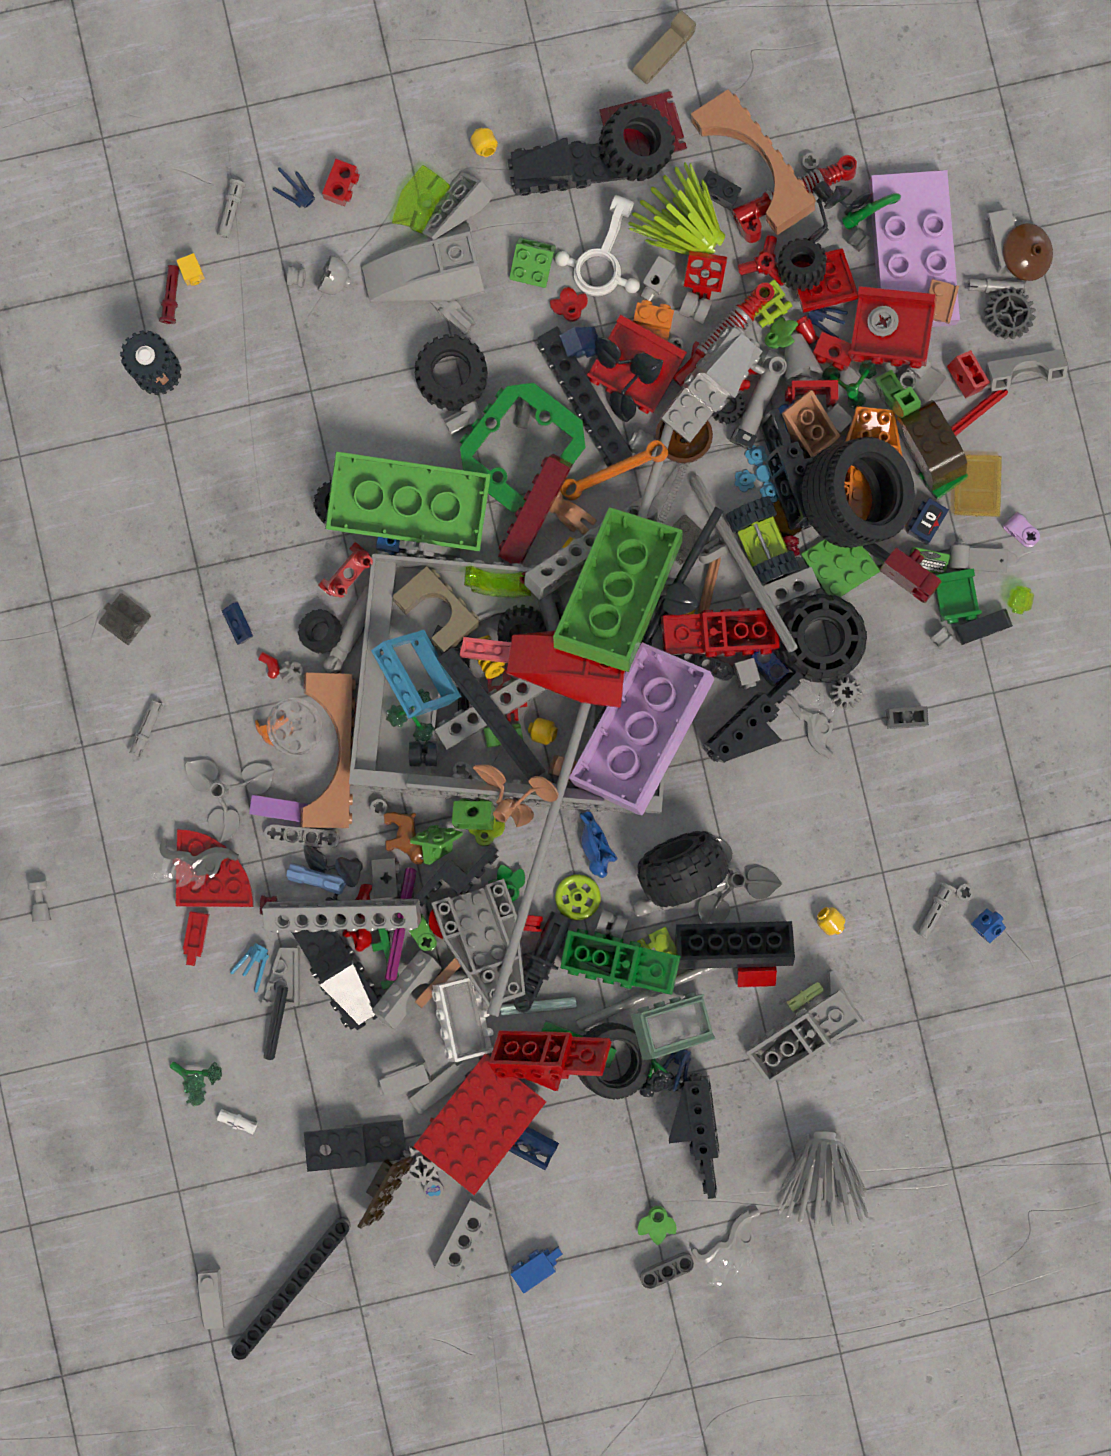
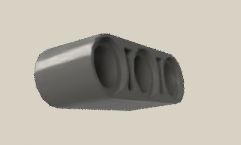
(673, 1262)

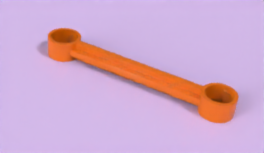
(614, 470)

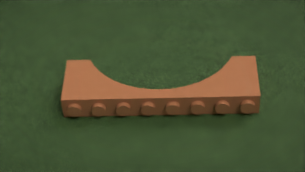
(728, 118)
(335, 697)

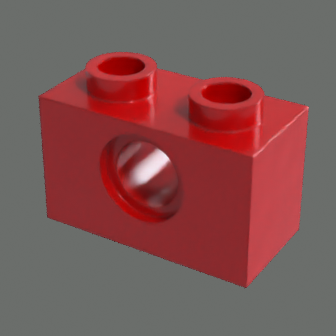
(827, 342)

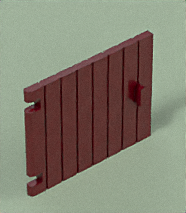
(636, 140)

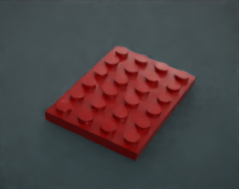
(479, 1125)

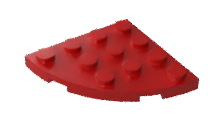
(226, 889)

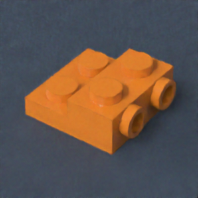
(654, 318)

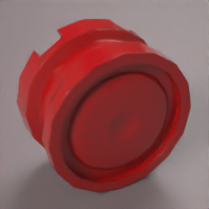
(533, 923)

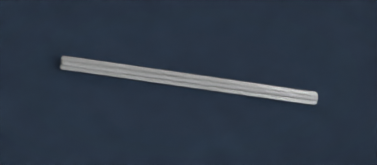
(745, 567)

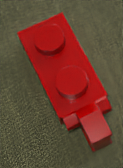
(195, 936)

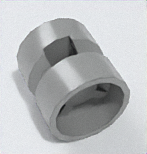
(695, 307)
(618, 926)

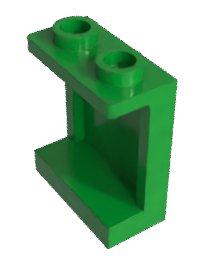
(957, 596)

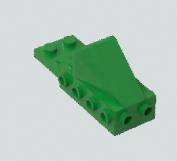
(619, 962)

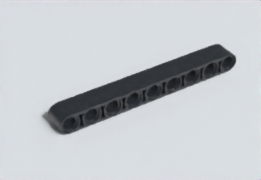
(286, 1296)

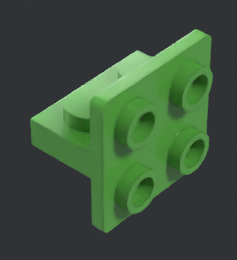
(436, 842)

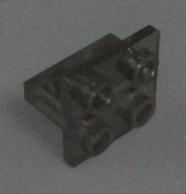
(124, 618)

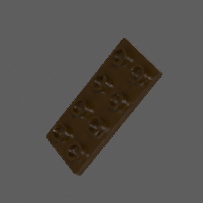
(382, 1188)

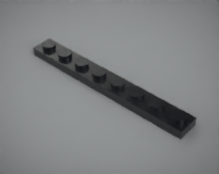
(491, 714)

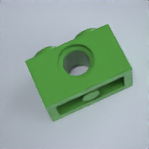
(481, 821)

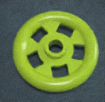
(566, 909)

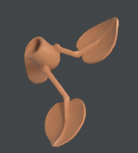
(519, 812)

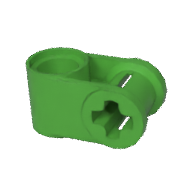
(422, 932)

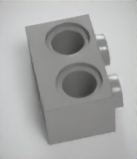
(746, 674)

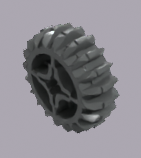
(1024, 309)

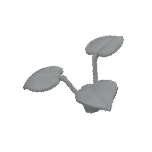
(202, 775)

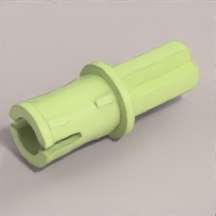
(805, 996)

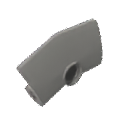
(923, 382)

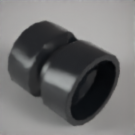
(416, 749)

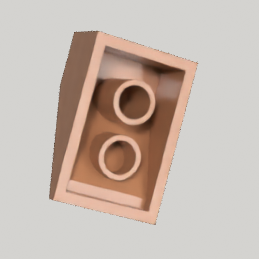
(810, 425)

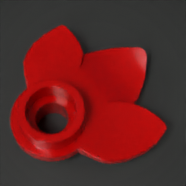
(569, 301)

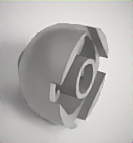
(334, 276)

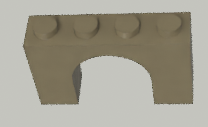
(427, 585)

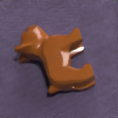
(404, 834)

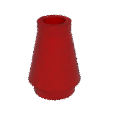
(806, 328)

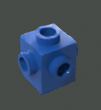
(383, 545)
(989, 925)

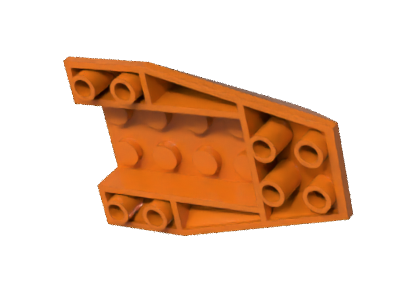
(868, 423)

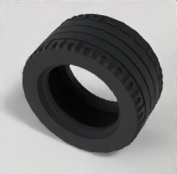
(889, 484)

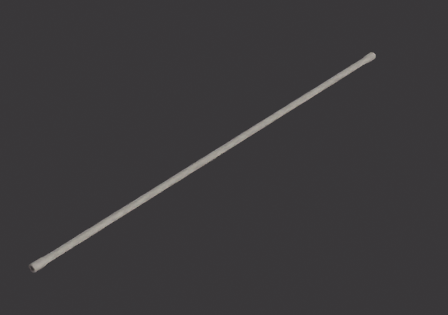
(497, 997)

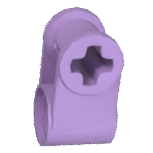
(1020, 529)

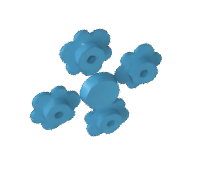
(761, 473)

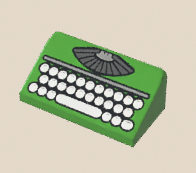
(933, 561)

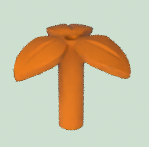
(262, 730)

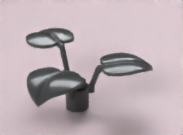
(760, 886)

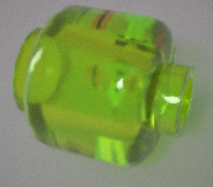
(1020, 599)

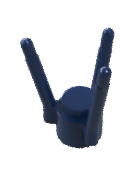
(304, 197)
(820, 314)
(683, 1059)

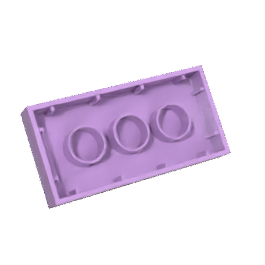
(914, 234)
(640, 738)

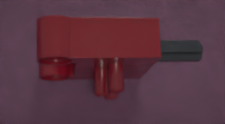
(906, 571)

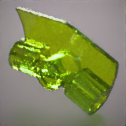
(421, 187)

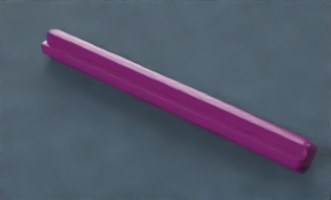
(399, 933)

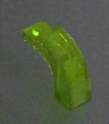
(495, 584)

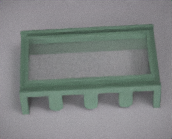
(672, 1026)

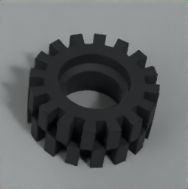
(733, 415)

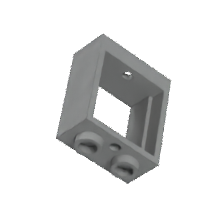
(404, 1080)

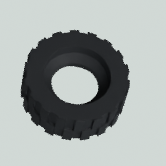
(329, 641)

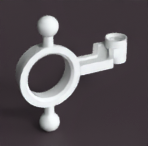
(620, 207)

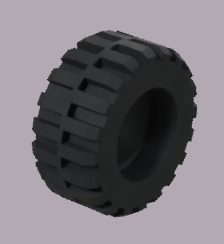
(652, 126)
(444, 348)

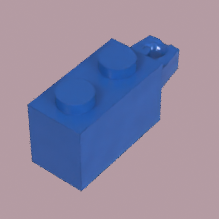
(536, 1268)

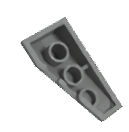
(464, 200)

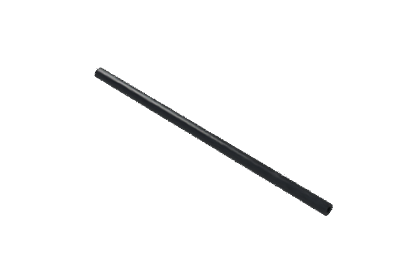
(680, 578)

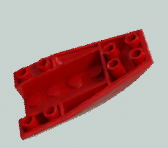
(573, 676)

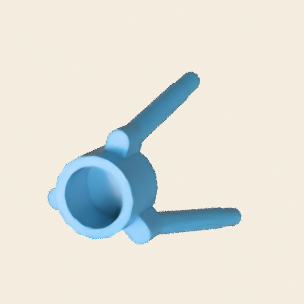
(257, 954)

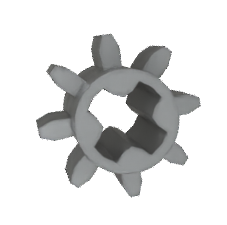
(291, 672)

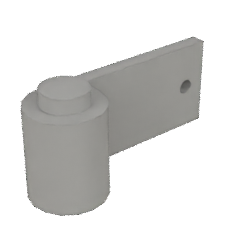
(981, 559)

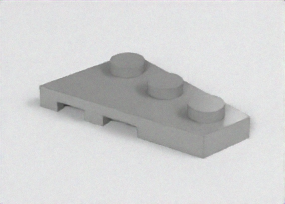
(286, 973)

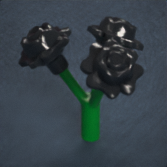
(659, 1080)

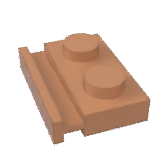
(946, 298)

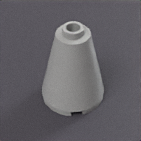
(800, 361)

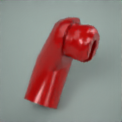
(272, 664)

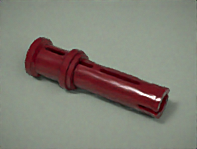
(169, 303)

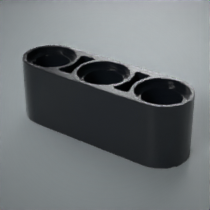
(983, 626)

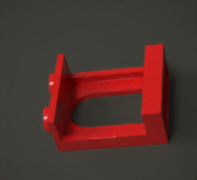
(819, 387)

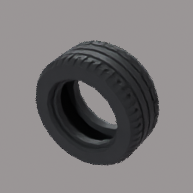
(636, 1073)

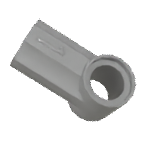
(463, 418)

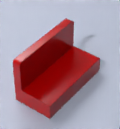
(756, 976)

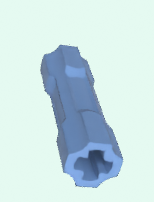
(302, 874)

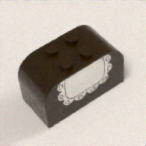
(932, 445)

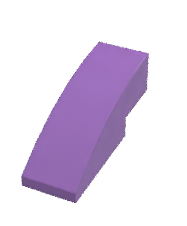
(276, 808)

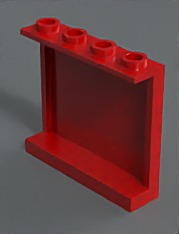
(633, 340)
(905, 345)

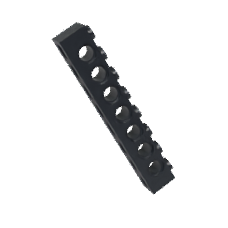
(545, 344)

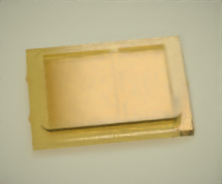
(982, 489)

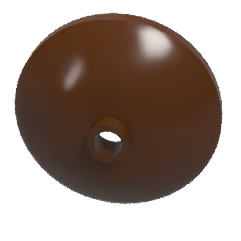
(1021, 255)
(687, 451)

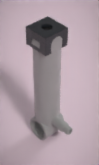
(745, 433)

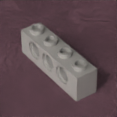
(805, 578)
(444, 1264)

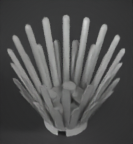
(819, 1162)

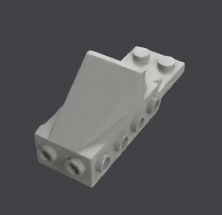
(712, 381)
(803, 1036)

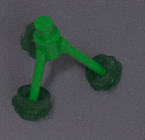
(855, 397)

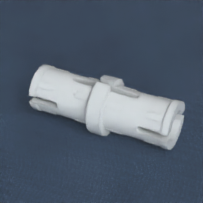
(237, 1121)

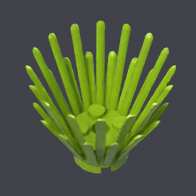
(680, 233)

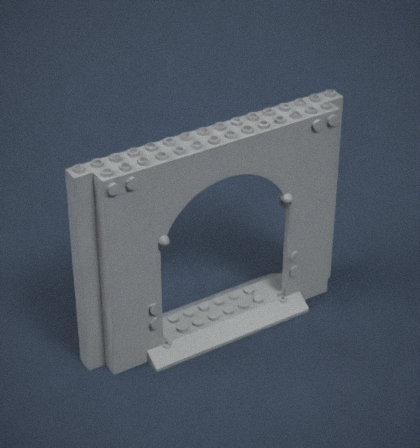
(381, 750)

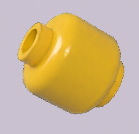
(484, 142)
(542, 731)
(831, 921)

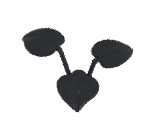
(830, 199)
(642, 365)
(679, 600)
(348, 869)

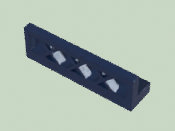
(536, 1144)

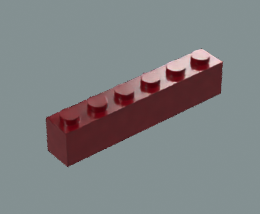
(535, 509)

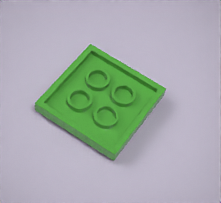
(838, 567)

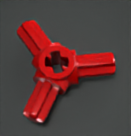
(768, 255)

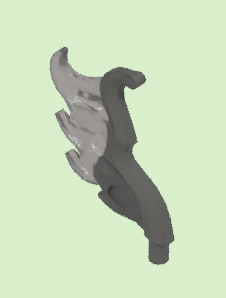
(189, 868)

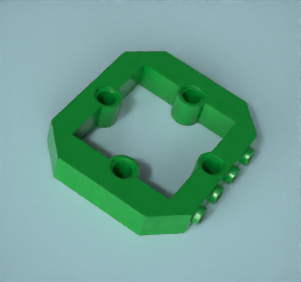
(540, 401)

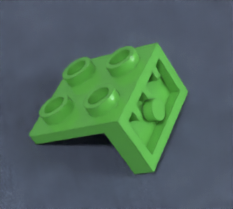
(532, 262)

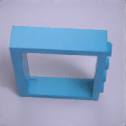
(402, 684)

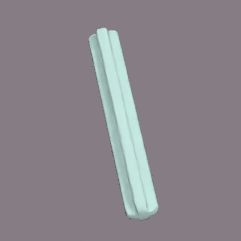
(537, 1006)

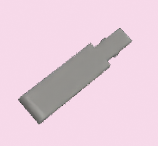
(442, 1084)

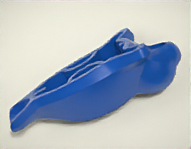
(596, 846)

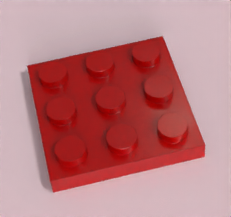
(834, 289)

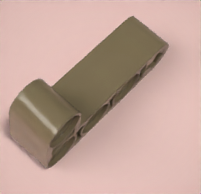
(665, 48)

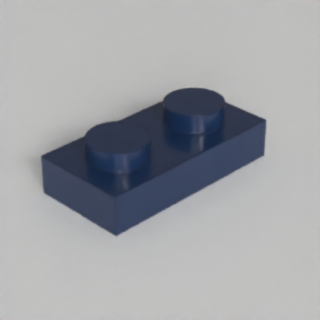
(237, 623)

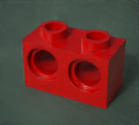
(336, 182)

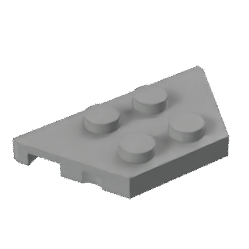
(428, 549)

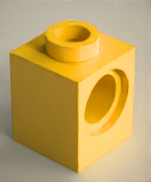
(190, 270)

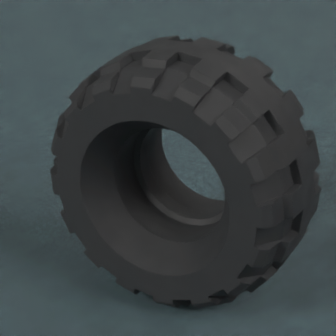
(852, 638)
(682, 869)

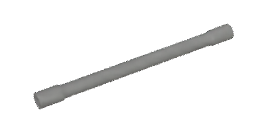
(593, 1019)

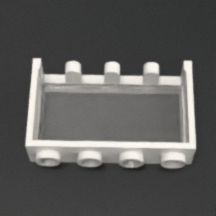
(462, 1020)

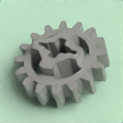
(427, 1164)

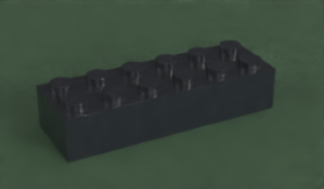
(735, 945)

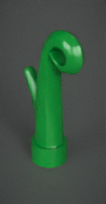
(853, 218)

